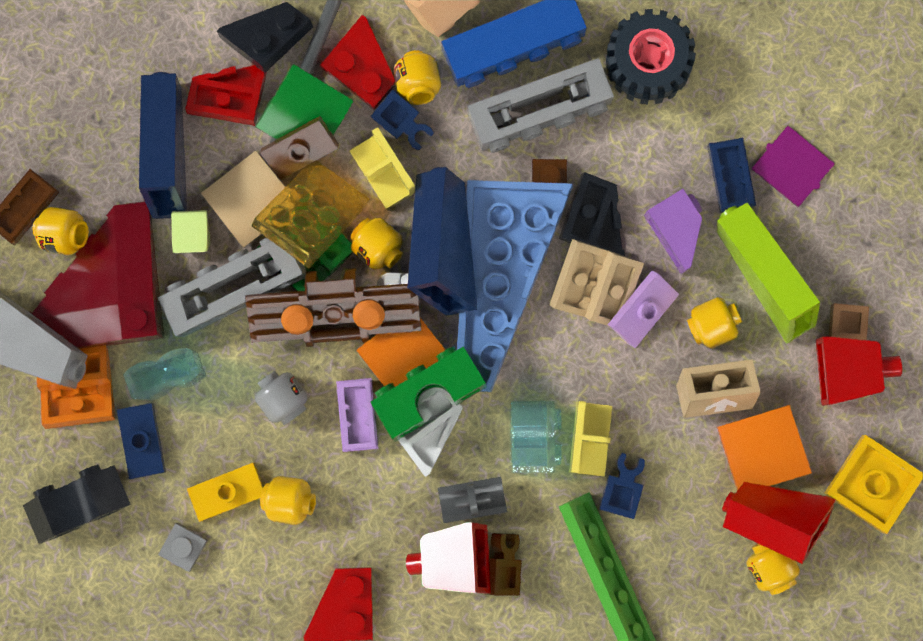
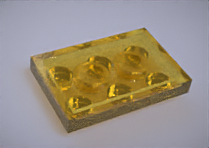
(310, 213)

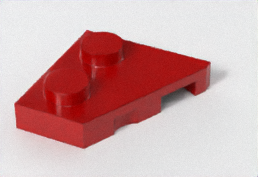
(361, 64)
(227, 95)
(345, 608)

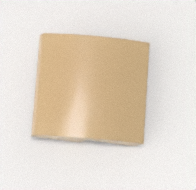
(243, 195)
(595, 282)

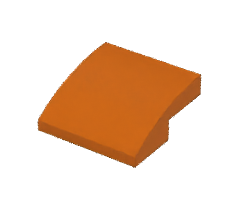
(396, 354)
(86, 404)
(764, 448)

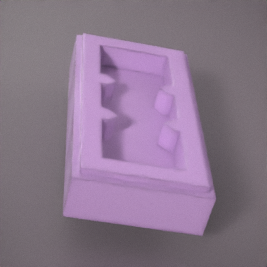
(643, 309)
(357, 415)

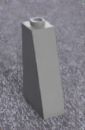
(36, 348)

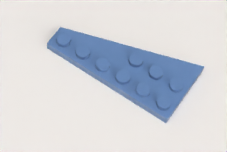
(509, 241)

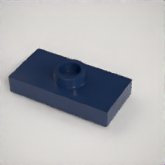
(731, 174)
(141, 441)

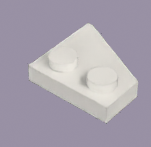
(428, 441)

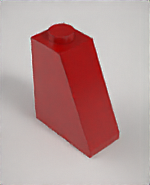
(778, 518)

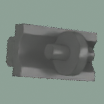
(472, 499)

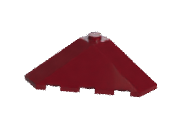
(110, 286)

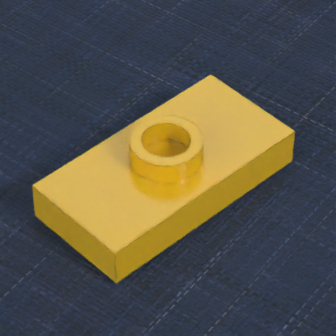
(226, 492)

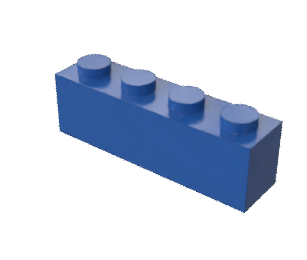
(513, 39)

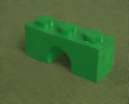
(399, 404)

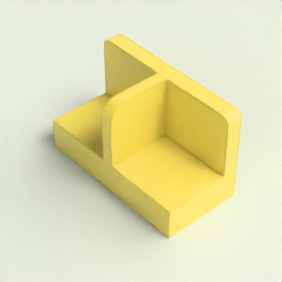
(383, 170)
(590, 439)

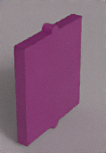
(792, 166)

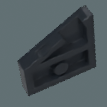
(267, 34)
(594, 215)

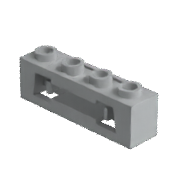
(531, 125)
(181, 309)

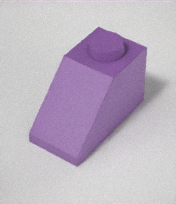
(677, 226)

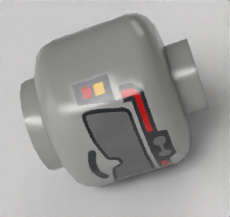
(281, 397)

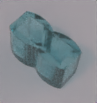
(173, 370)
(534, 437)

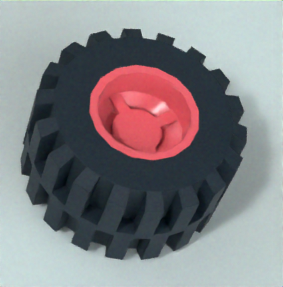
(650, 56)

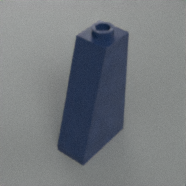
(162, 145)
(441, 244)

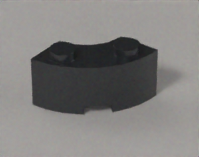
(75, 504)

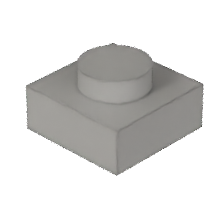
(183, 547)

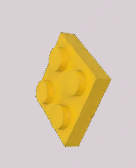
(874, 484)

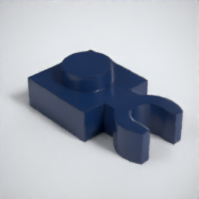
(398, 116)
(621, 492)

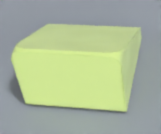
(190, 231)

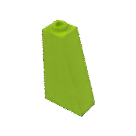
(769, 272)

